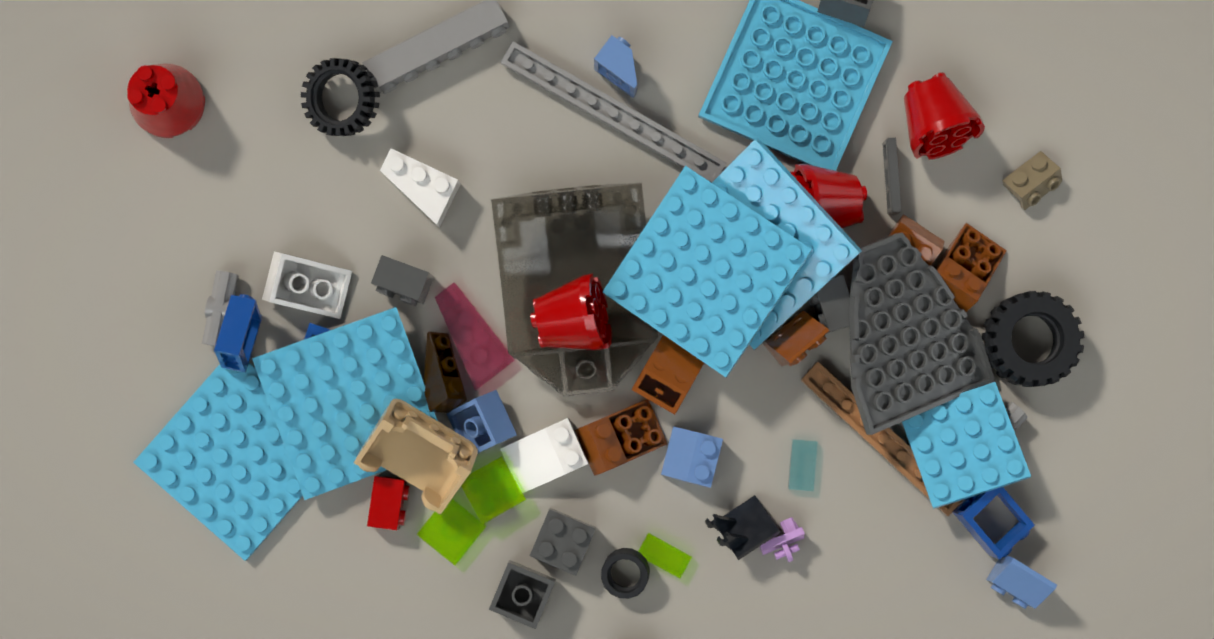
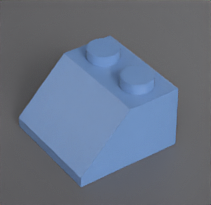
(617, 64)
(483, 421)
(692, 456)
(1021, 582)

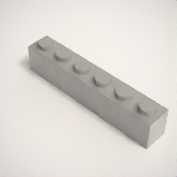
(436, 45)

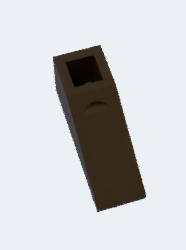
(441, 376)

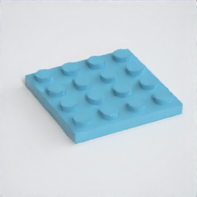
(966, 447)

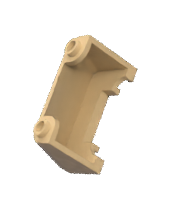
(419, 453)

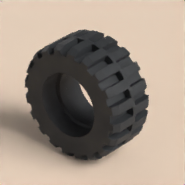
(1064, 332)

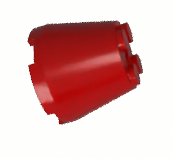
(176, 101)
(939, 118)
(835, 191)
(573, 316)

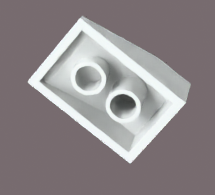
(306, 285)
(544, 455)

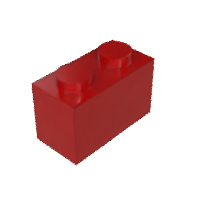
(387, 503)

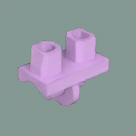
(791, 534)

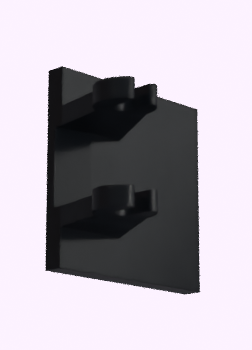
(744, 527)

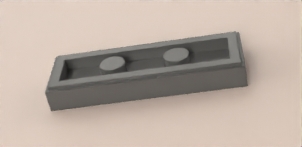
(891, 176)

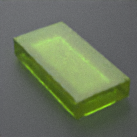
(664, 555)

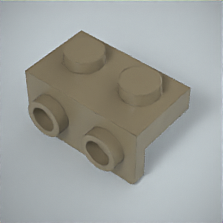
(1033, 180)

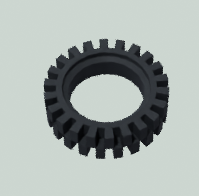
(314, 102)

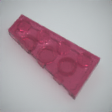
(475, 341)

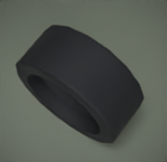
(620, 591)

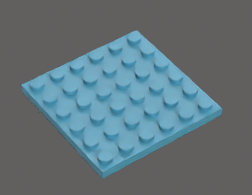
(795, 80)
(774, 193)
(707, 271)
(333, 393)
(226, 460)

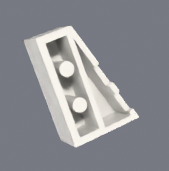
(423, 185)

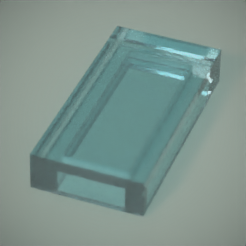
(802, 465)

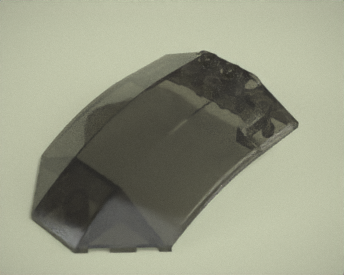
(556, 239)

